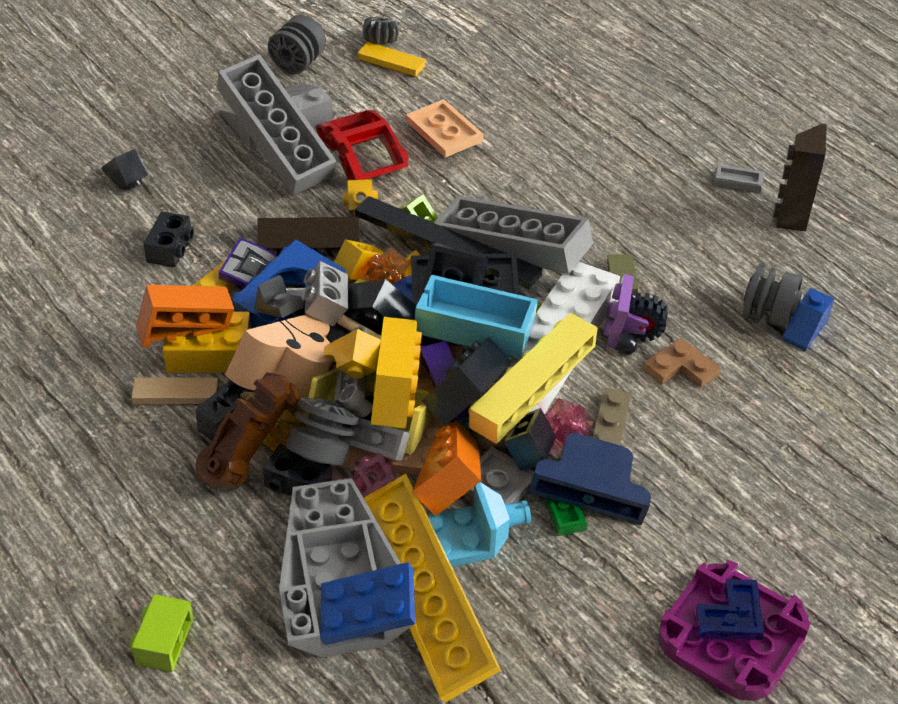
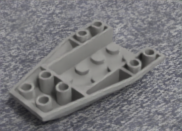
(326, 540)

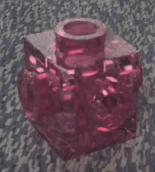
(568, 418)
(378, 467)

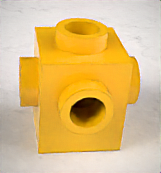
(356, 188)

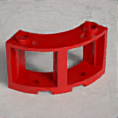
(357, 129)

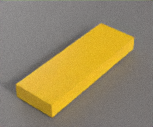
(391, 59)

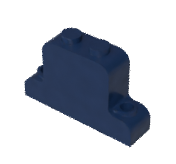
(593, 478)

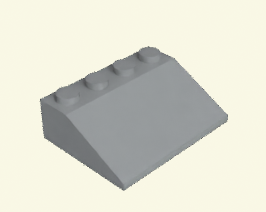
(310, 100)

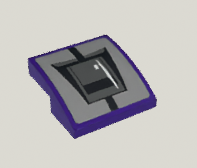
(245, 262)

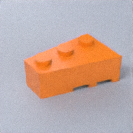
(182, 310)
(449, 468)

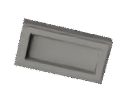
(738, 178)

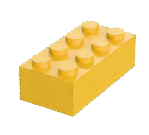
(396, 373)

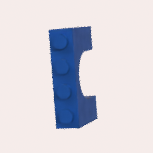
(292, 266)

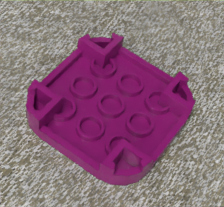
(735, 666)

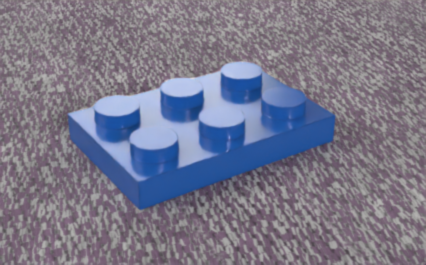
(367, 603)

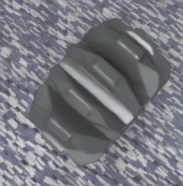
(380, 30)

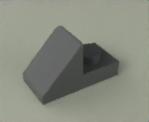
(274, 300)

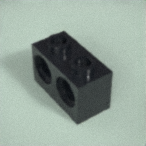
(168, 239)
(215, 408)
(288, 470)

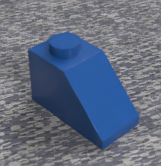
(809, 319)

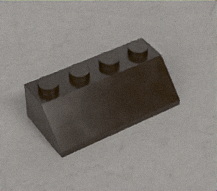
(801, 179)
(314, 232)

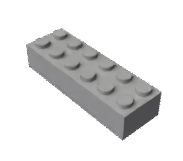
(276, 124)
(535, 235)

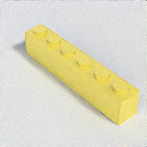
(532, 378)

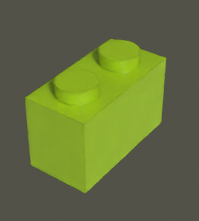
(162, 633)

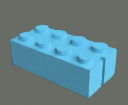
(471, 313)

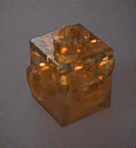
(387, 266)

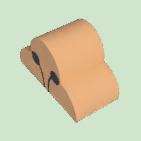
(282, 348)

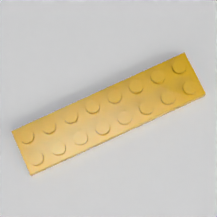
(445, 622)

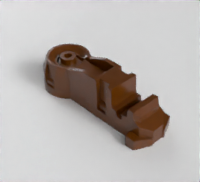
(240, 434)

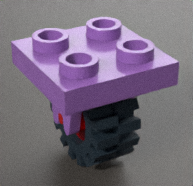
(634, 314)

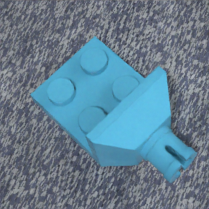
(478, 530)

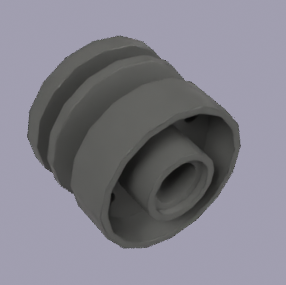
(297, 44)
(773, 296)
(320, 436)

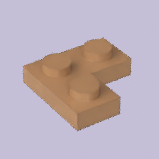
(684, 359)

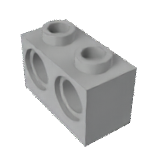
(326, 293)

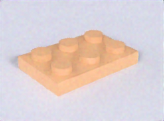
(444, 128)

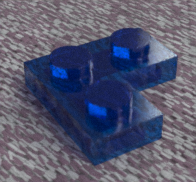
(738, 618)

